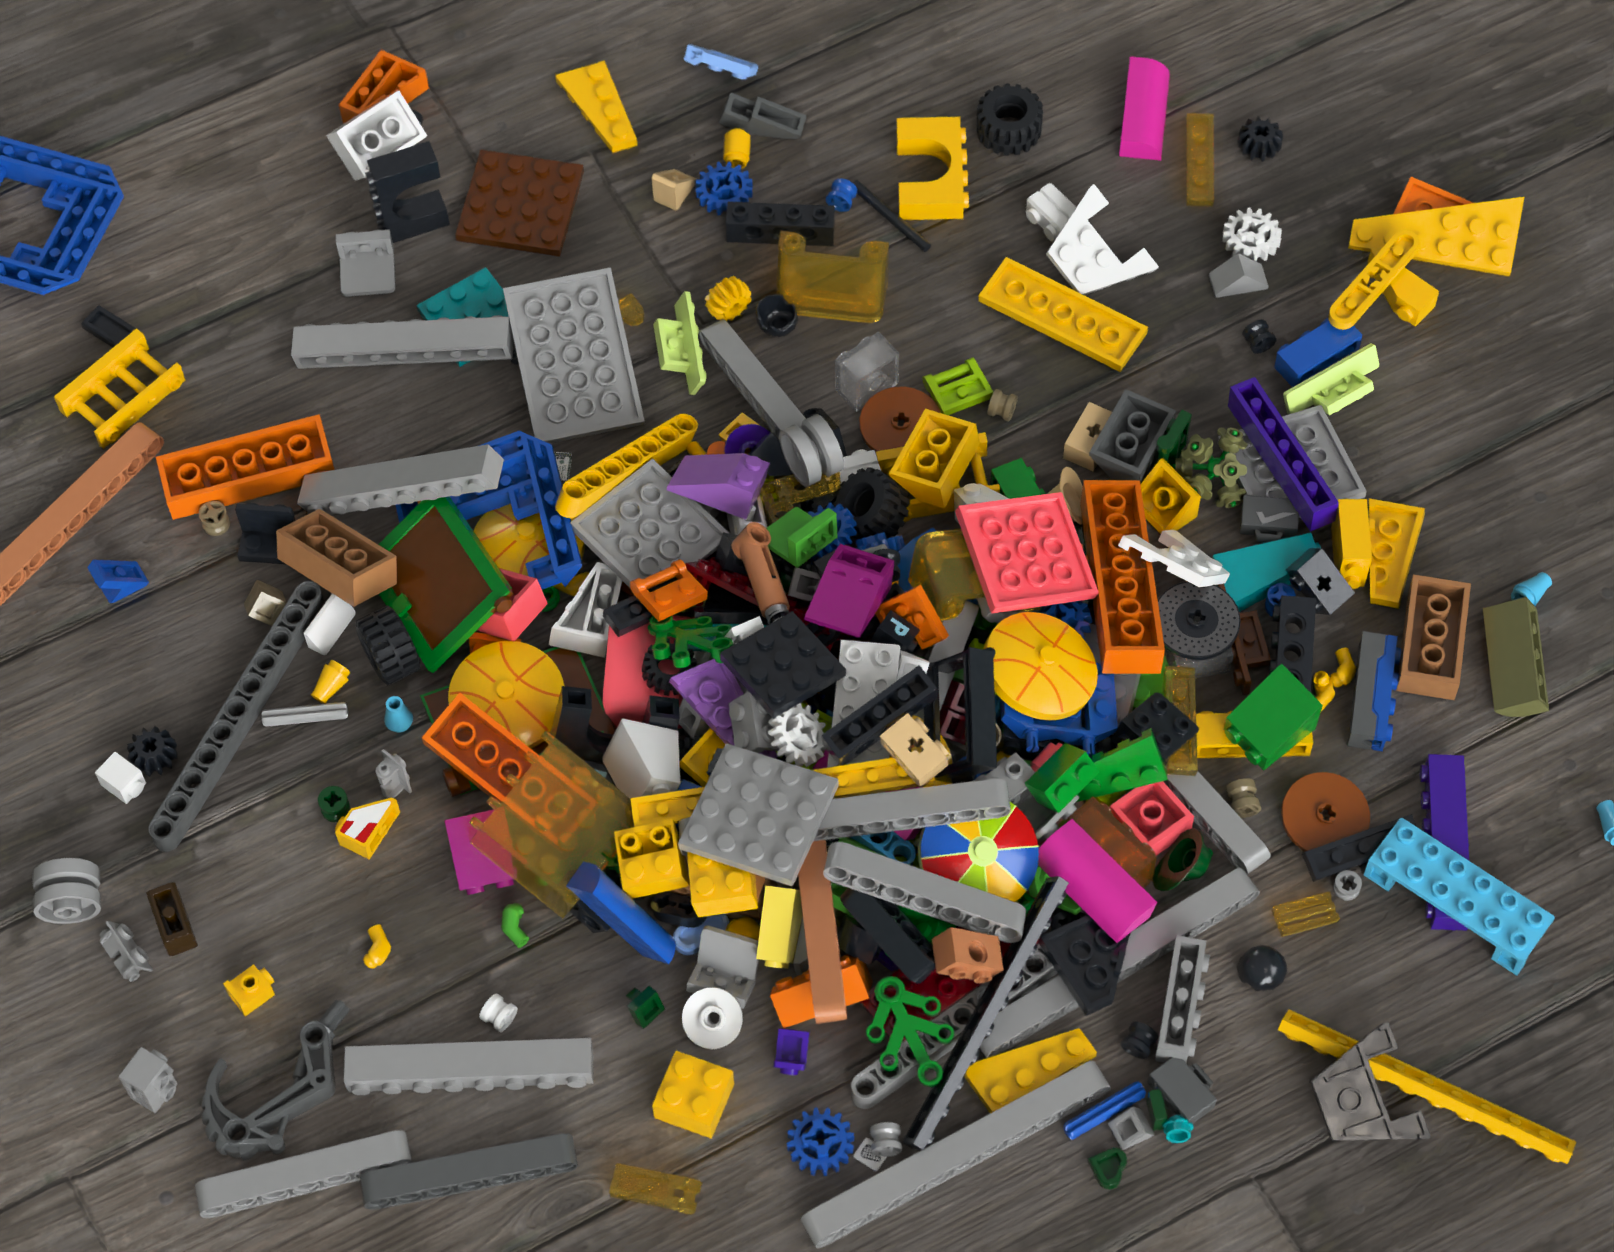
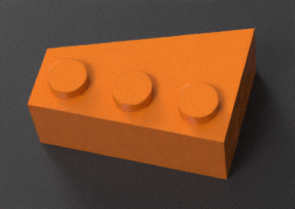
(381, 79)
(794, 995)

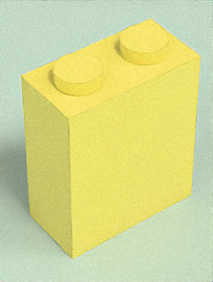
(779, 926)

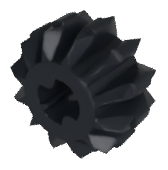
(1260, 138)
(156, 741)

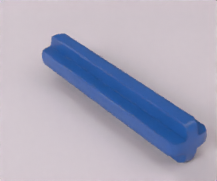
(1104, 1110)

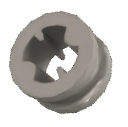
(1350, 876)

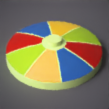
(984, 854)

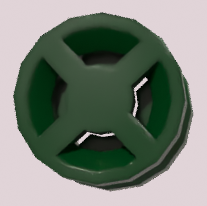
(339, 807)

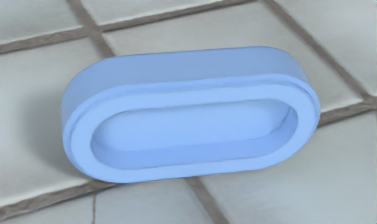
(688, 939)

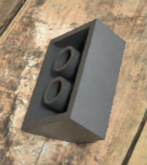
(1130, 437)

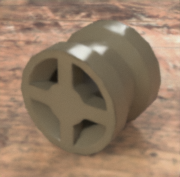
(1002, 405)
(214, 511)

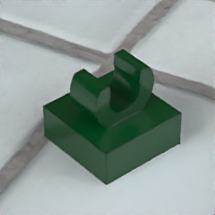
(644, 1005)

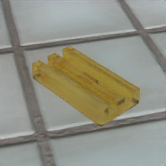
(1329, 907)

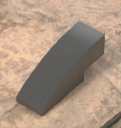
(761, 117)

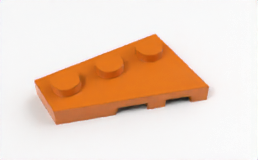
(1423, 196)

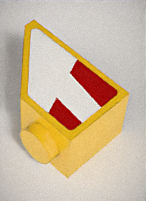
(367, 826)

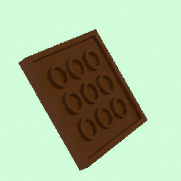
(520, 203)

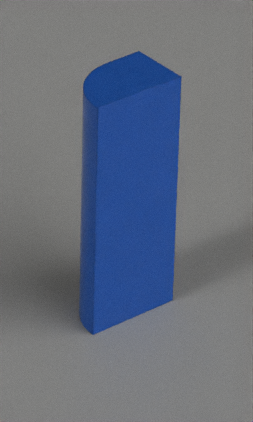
(622, 913)

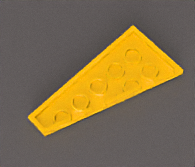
(1456, 236)

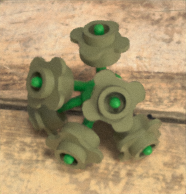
(1224, 467)

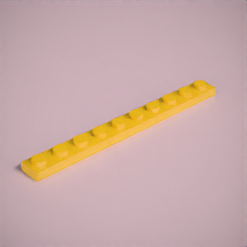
(853, 781)
(1436, 1091)

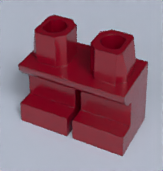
(952, 713)

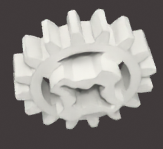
(1252, 234)
(798, 735)

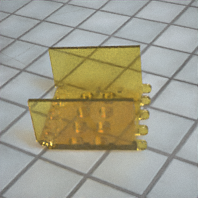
(553, 823)

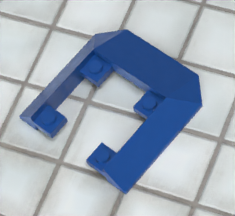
(74, 186)
(531, 486)

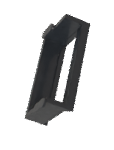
(979, 713)

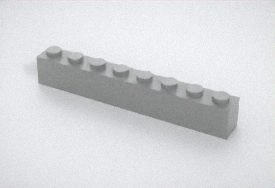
(402, 342)
(402, 481)
(468, 1065)

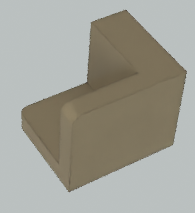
(264, 603)

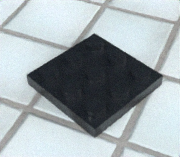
(783, 664)

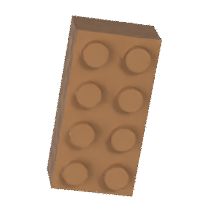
(336, 557)
(1433, 637)

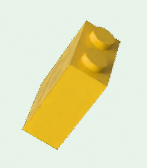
(1352, 541)

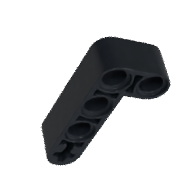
(892, 933)

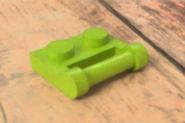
(960, 393)

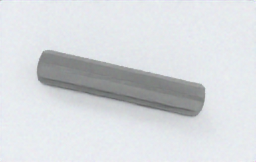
(304, 714)

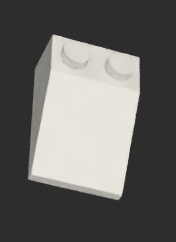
(376, 132)

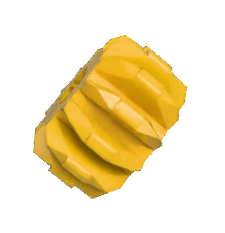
(728, 298)

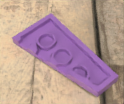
(708, 692)

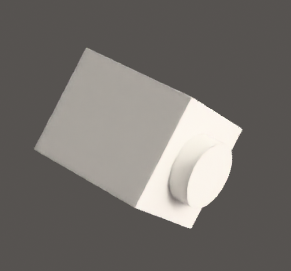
(121, 778)

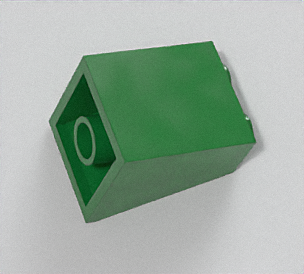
(1273, 718)

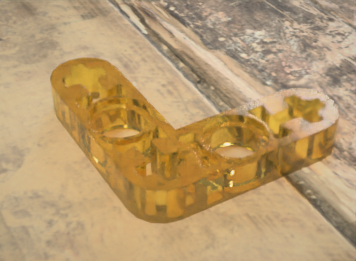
(788, 495)

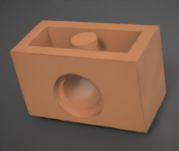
(967, 955)

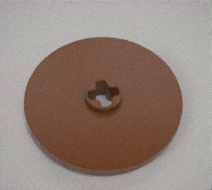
(885, 409)
(1310, 797)

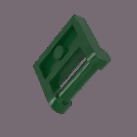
(1177, 431)

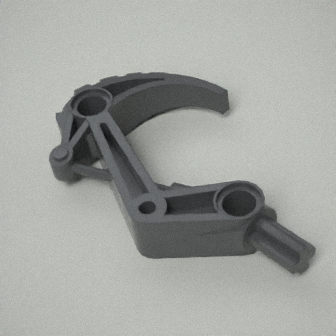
(297, 1099)

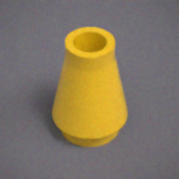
(330, 681)

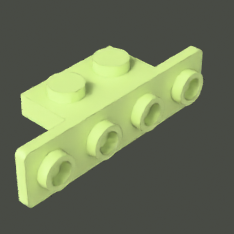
(679, 344)
(1335, 385)

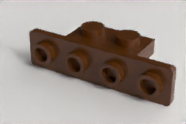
(1248, 649)

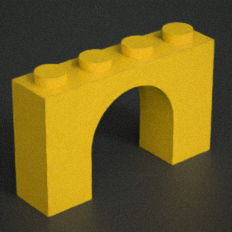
(941, 139)

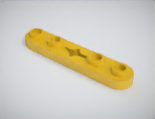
(1358, 296)

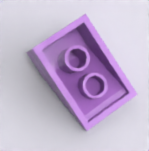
(721, 481)

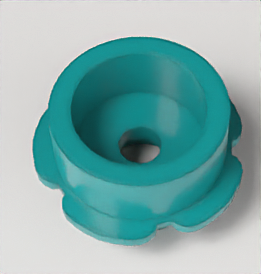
(1177, 1129)

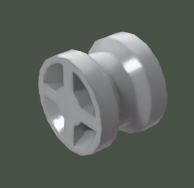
(885, 1139)

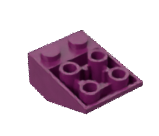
(850, 590)

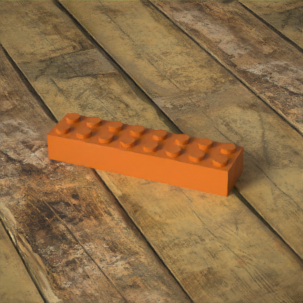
(1127, 596)

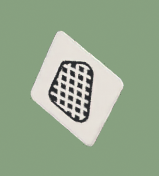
(865, 1156)

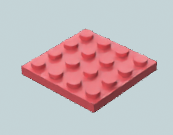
(1026, 552)

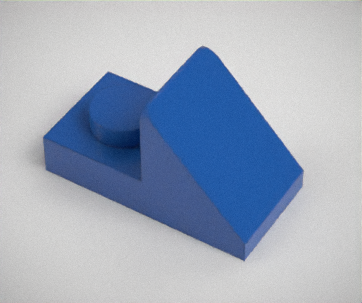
(117, 578)

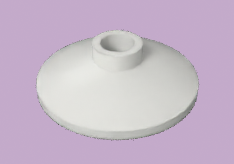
(697, 1018)

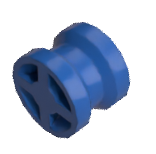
(841, 195)
(1274, 593)

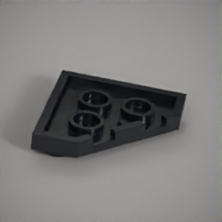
(1086, 961)

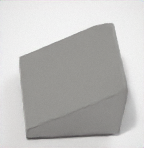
(1130, 1128)

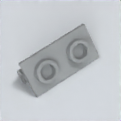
(392, 775)
(119, 940)

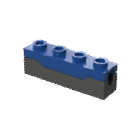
(1373, 691)

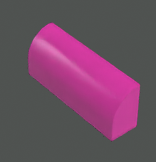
(1145, 109)
(1096, 881)

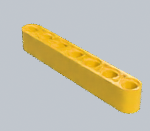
(599, 479)

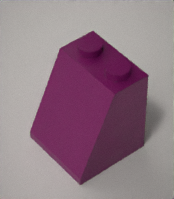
(471, 865)

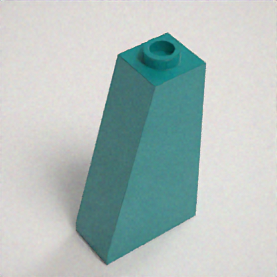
(1260, 567)

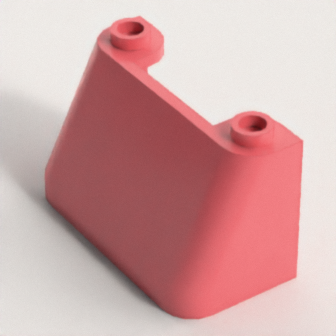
(624, 687)

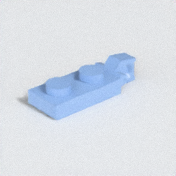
(718, 61)

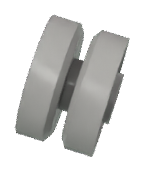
(811, 450)
(66, 890)

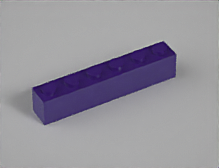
(1283, 454)
(1445, 817)

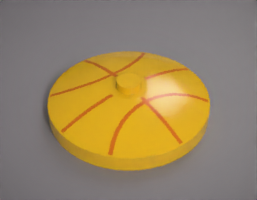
(514, 541)
(1042, 666)
(512, 686)

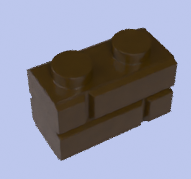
(172, 919)

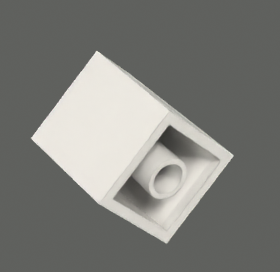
(643, 759)

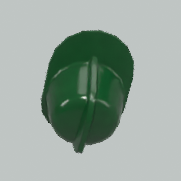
(1184, 861)

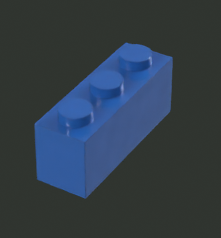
(1316, 351)

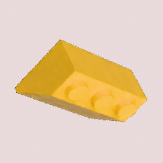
(935, 457)

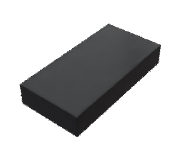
(106, 326)

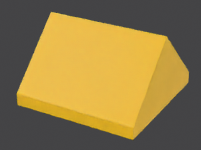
(1168, 498)

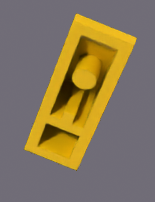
(1408, 294)

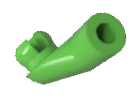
(510, 922)

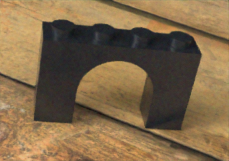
(391, 176)
(573, 727)

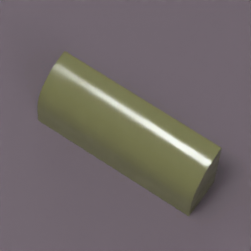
(1515, 658)

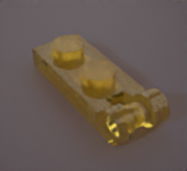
(654, 1188)

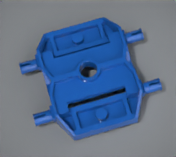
(1099, 720)

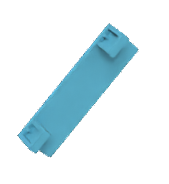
(1460, 892)

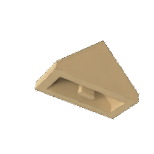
(671, 187)

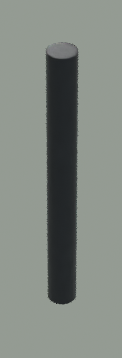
(892, 217)

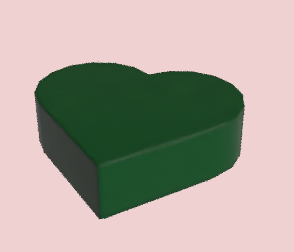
(1108, 1167)

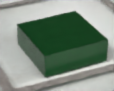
(1156, 1109)

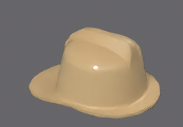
(1071, 489)

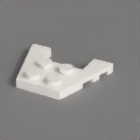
(1084, 255)
(1181, 558)

